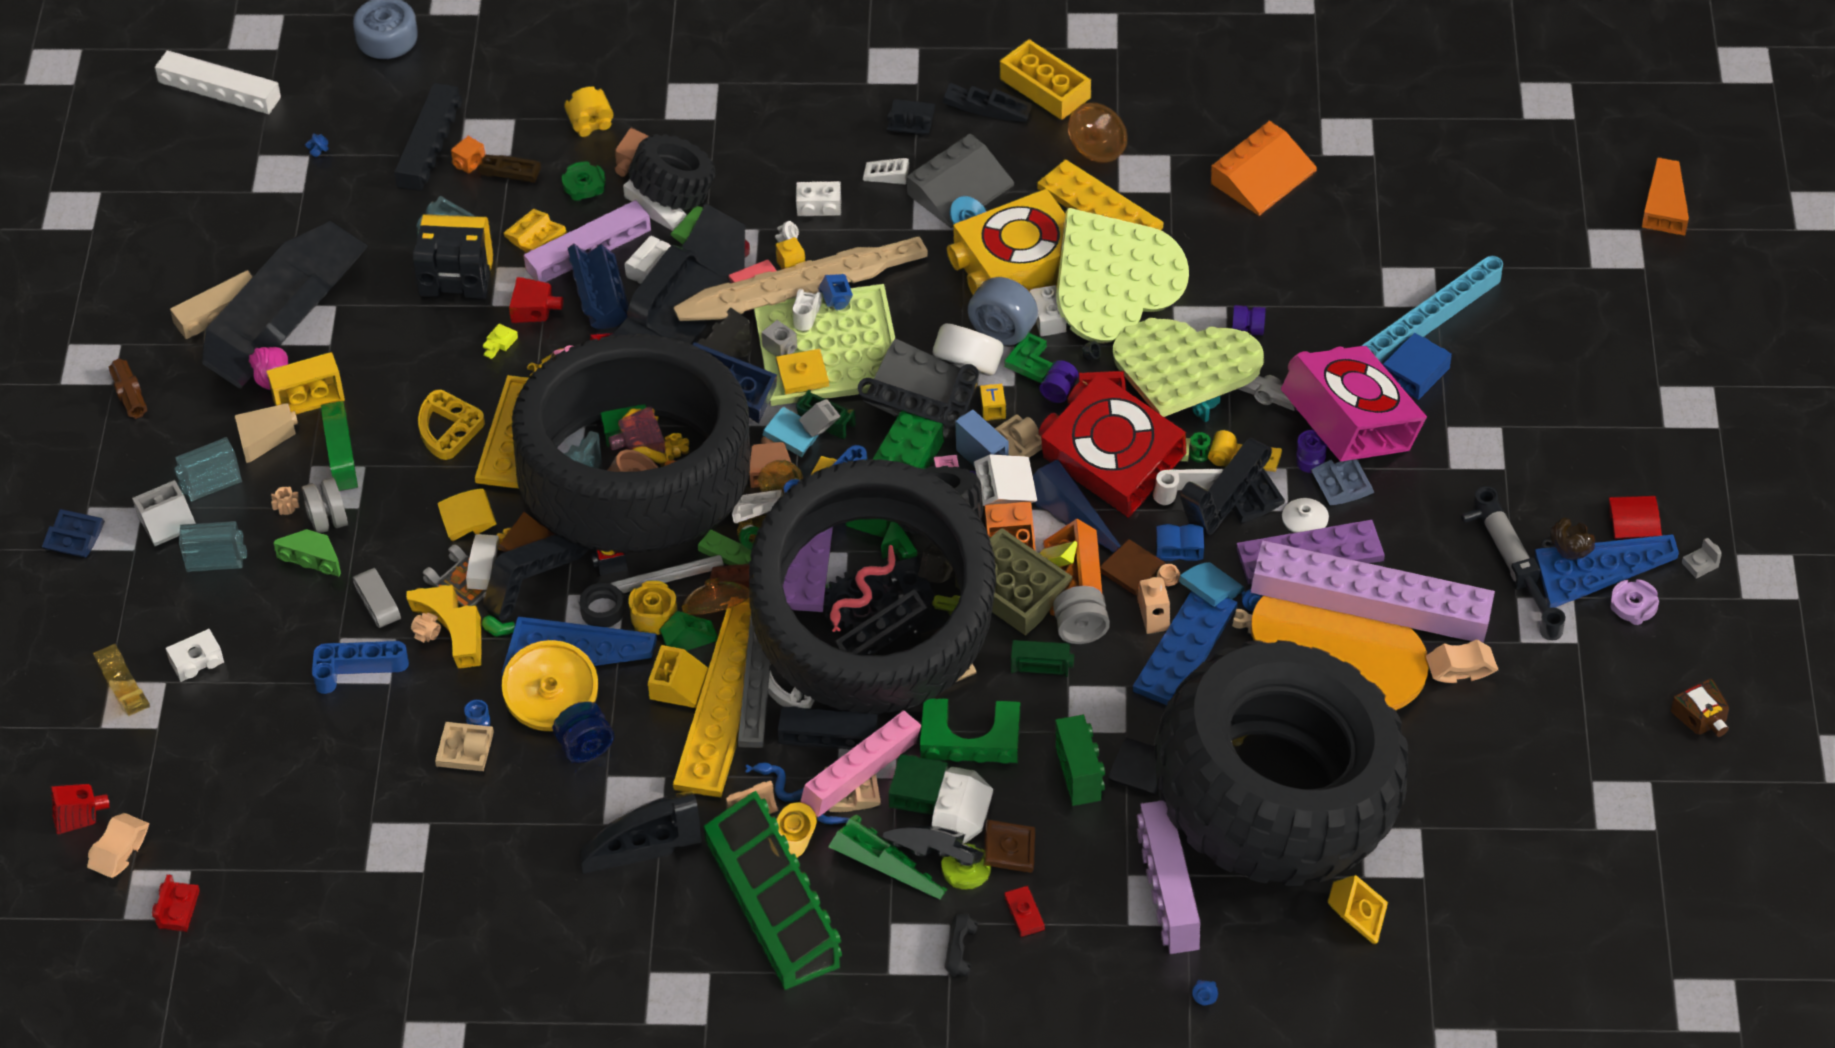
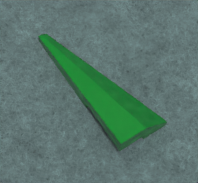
(874, 851)

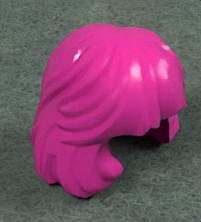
(266, 359)

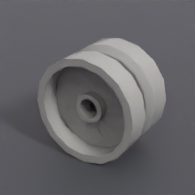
(324, 505)
(1081, 614)

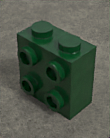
(916, 784)

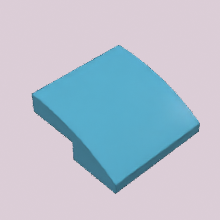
(788, 429)

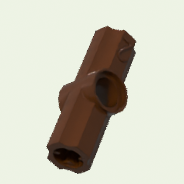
(127, 388)

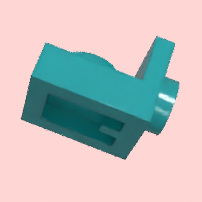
(1203, 409)

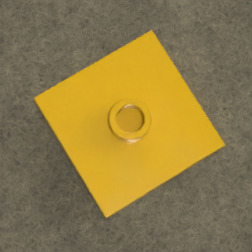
(802, 371)

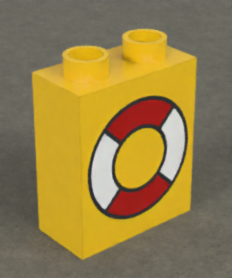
(1011, 242)

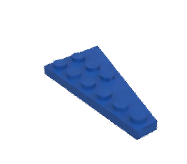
(1604, 566)
(598, 643)

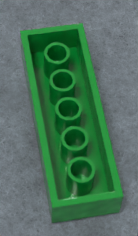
(911, 442)

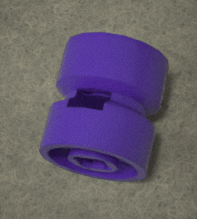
(1249, 320)
(1059, 381)
(1310, 451)

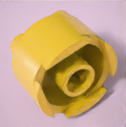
(589, 111)
(651, 606)

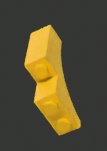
(461, 622)

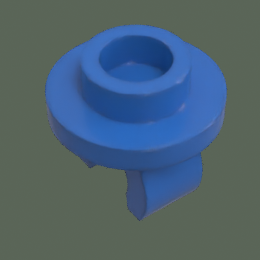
(317, 144)
(1250, 600)
(1205, 992)

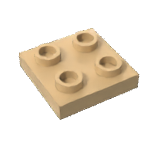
(1021, 435)
(464, 746)

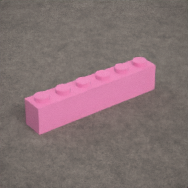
(861, 763)

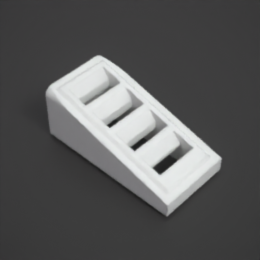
(893, 171)

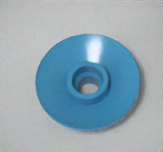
(965, 208)

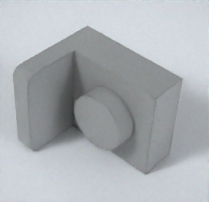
(1703, 559)

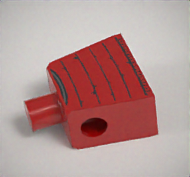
(75, 806)

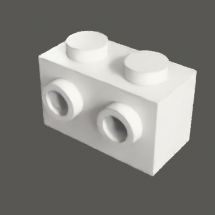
(818, 198)
(1049, 318)

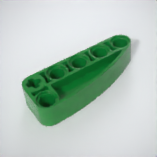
(339, 445)

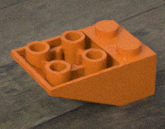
(1013, 518)

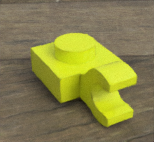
(499, 338)

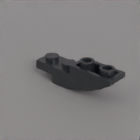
(932, 839)

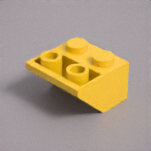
(677, 677)

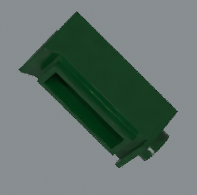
(838, 428)
(1041, 657)

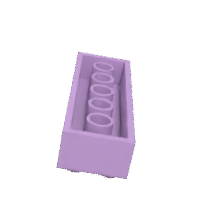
(1169, 879)

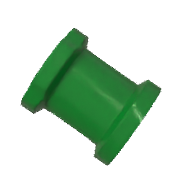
(1195, 450)

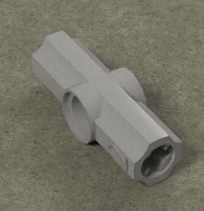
(1267, 391)

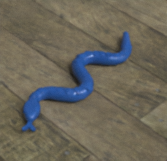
(766, 768)

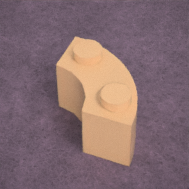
(1461, 662)
(113, 849)

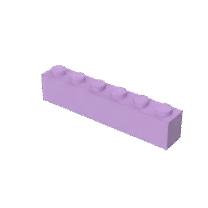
(609, 230)

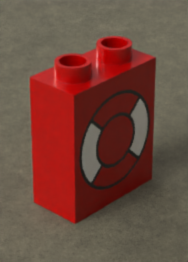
(1112, 443)

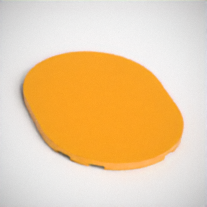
(1382, 651)

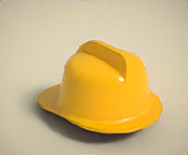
(797, 824)

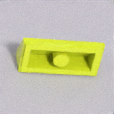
(1060, 554)

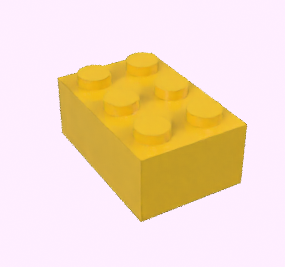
(306, 383)

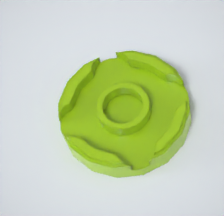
(965, 876)

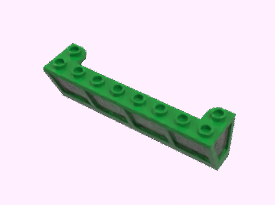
(773, 892)

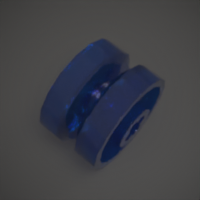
(583, 732)

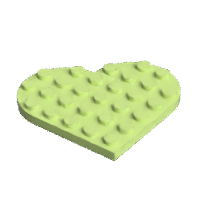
(1114, 273)
(1184, 367)

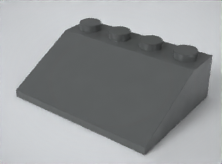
(957, 172)
(919, 373)

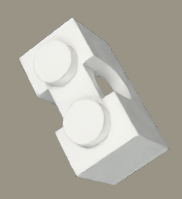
(188, 663)

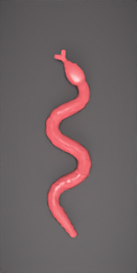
(835, 615)

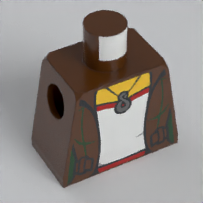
(1702, 708)

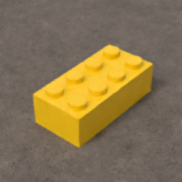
(1045, 79)

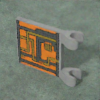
(457, 577)

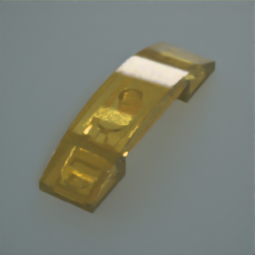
(120, 680)

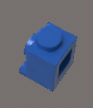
(836, 295)

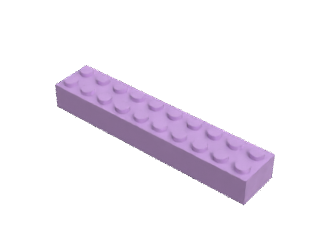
(1372, 591)

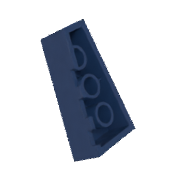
(755, 382)

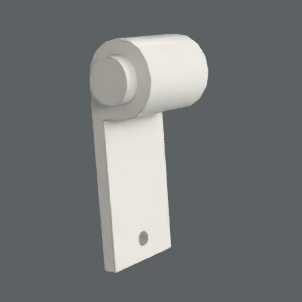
(1170, 481)

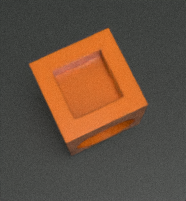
(468, 154)

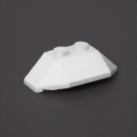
(962, 802)

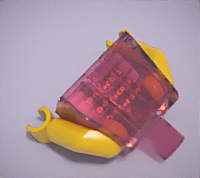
(641, 433)

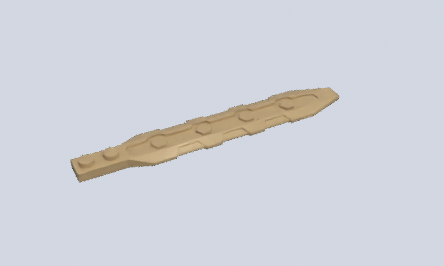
(778, 286)

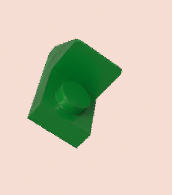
(901, 544)

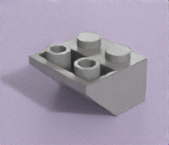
(163, 512)

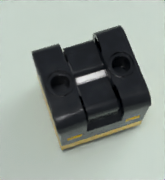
(453, 256)

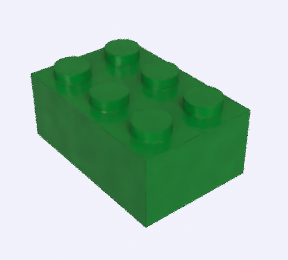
(1079, 759)

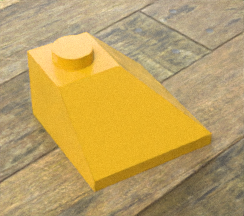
(1359, 906)

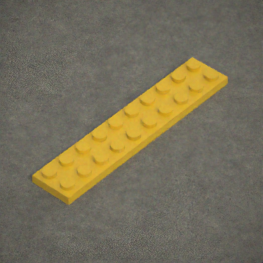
(718, 712)

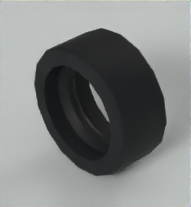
(599, 591)

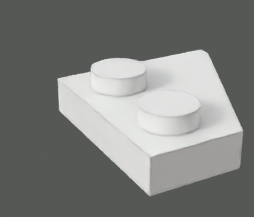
(755, 505)

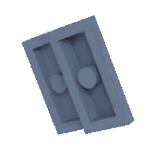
(1342, 481)

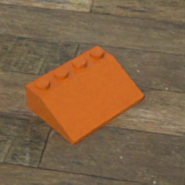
(1262, 169)

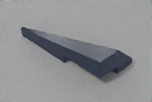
(1066, 502)

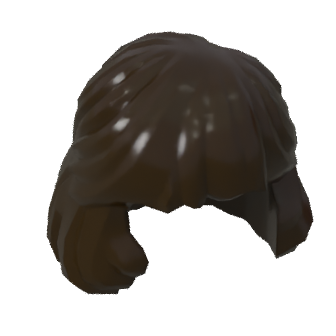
(1572, 542)

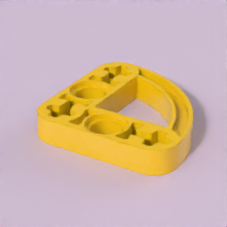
(461, 420)

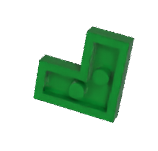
(1026, 358)

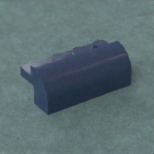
(599, 286)

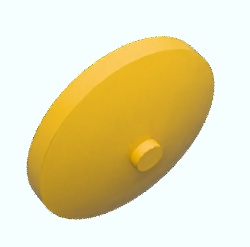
(546, 681)

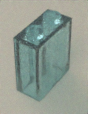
(207, 469)
(212, 546)

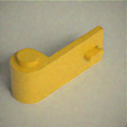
(1225, 448)

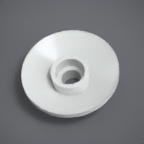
(1298, 521)

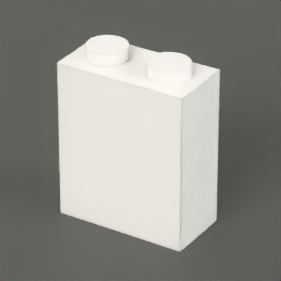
(1005, 479)

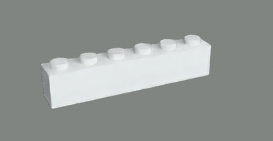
(218, 82)

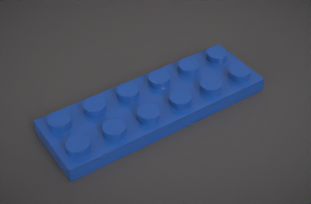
(1183, 646)

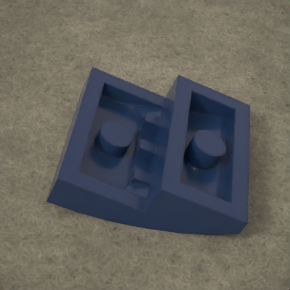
(73, 533)

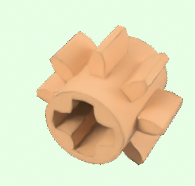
(285, 500)
(425, 627)

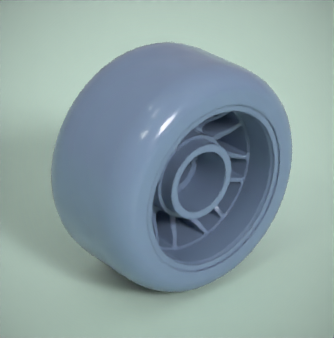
(385, 28)
(1003, 310)

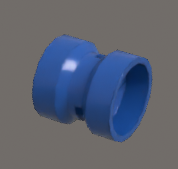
(477, 713)

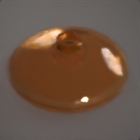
(1097, 132)
(714, 597)

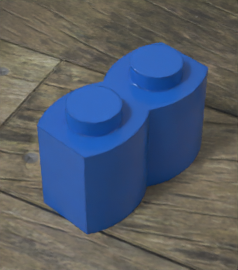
(1179, 542)

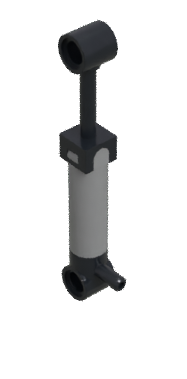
(1523, 569)

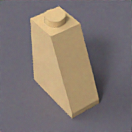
(265, 429)

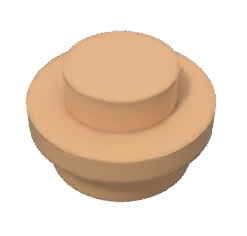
(1169, 574)

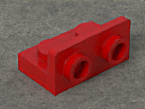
(175, 904)

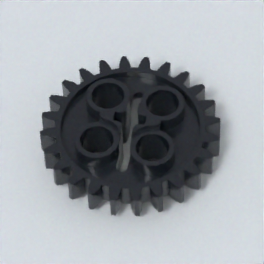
(882, 596)

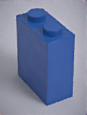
(1418, 365)

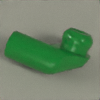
(496, 628)

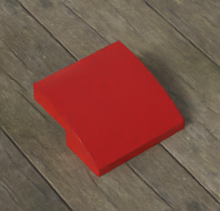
(1634, 517)

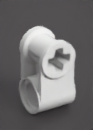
(806, 309)

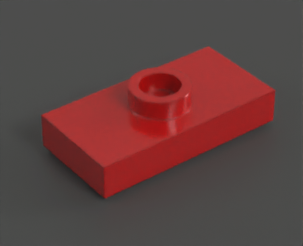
(1024, 911)

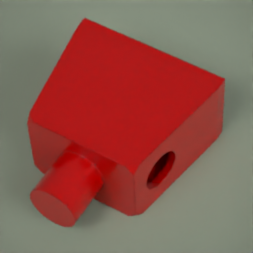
(532, 301)

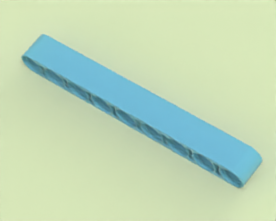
(1438, 307)

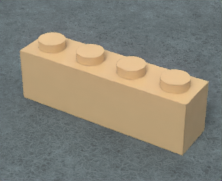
(198, 312)

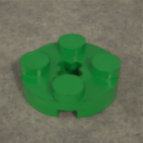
(583, 170)

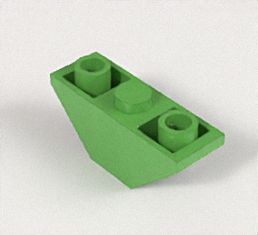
(309, 551)

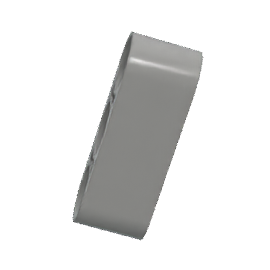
(376, 597)

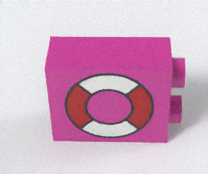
(1352, 402)

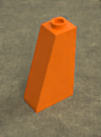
(1666, 200)

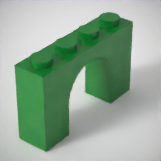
(996, 746)

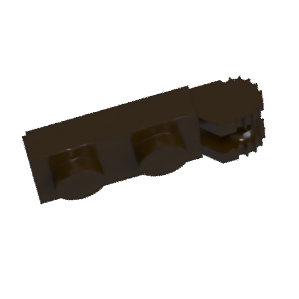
(510, 167)

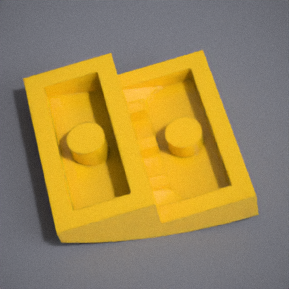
(534, 231)
(466, 513)

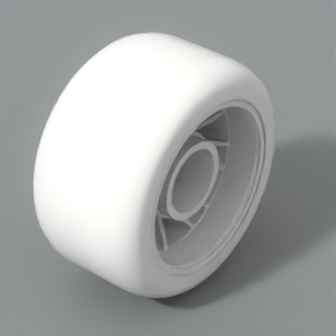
(966, 346)

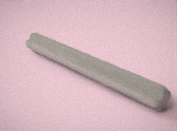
(670, 574)

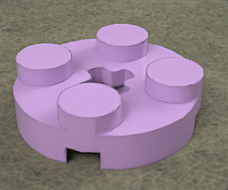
(1630, 611)

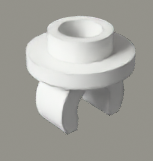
(787, 230)

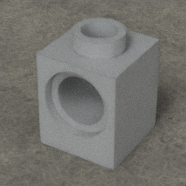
(779, 339)
(819, 418)

